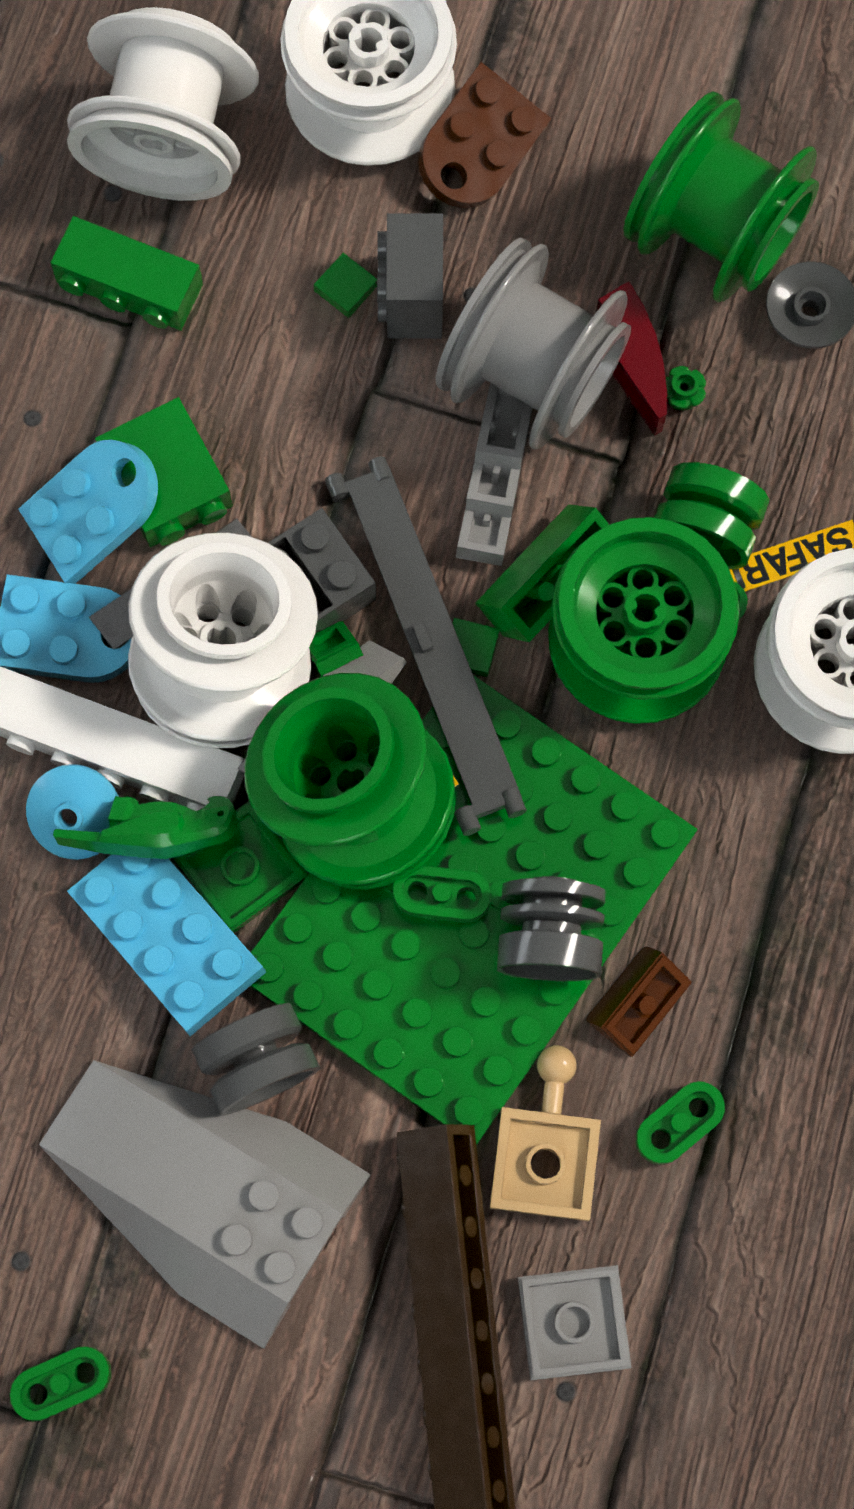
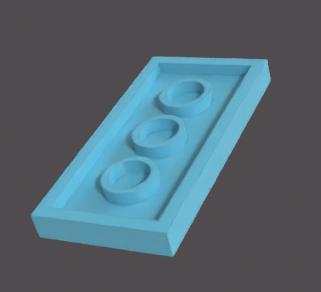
(168, 936)

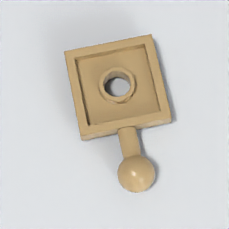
(568, 1137)

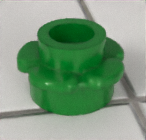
(687, 399)

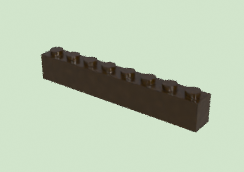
(455, 1319)

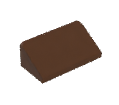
(639, 1000)

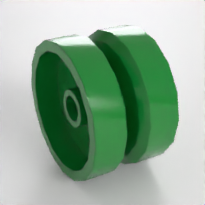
(716, 506)

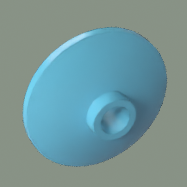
(74, 789)

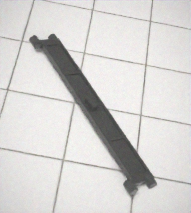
(433, 644)

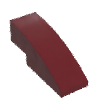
(641, 364)

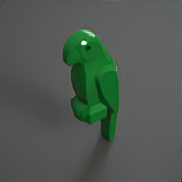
(156, 829)

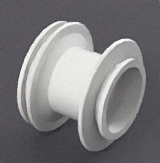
(372, 40)
(161, 110)
(217, 677)
(796, 692)

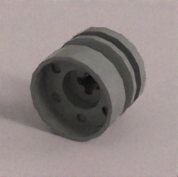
(551, 922)

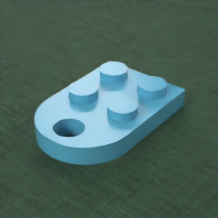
(89, 509)
(50, 631)

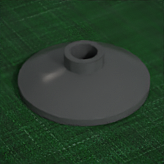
(816, 287)

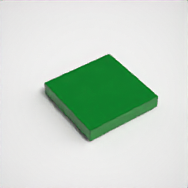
(243, 873)

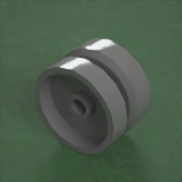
(255, 1058)

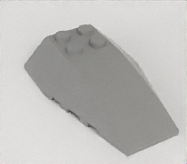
(208, 1198)

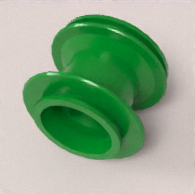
(722, 197)
(651, 568)
(377, 811)

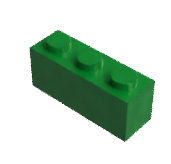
(126, 274)
(523, 595)

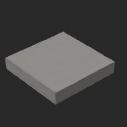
(574, 1322)

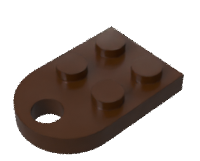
(481, 137)

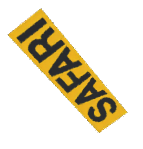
(791, 556)

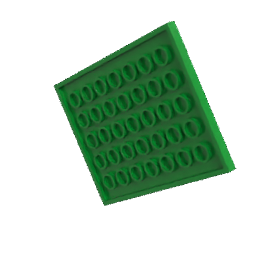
(424, 994)

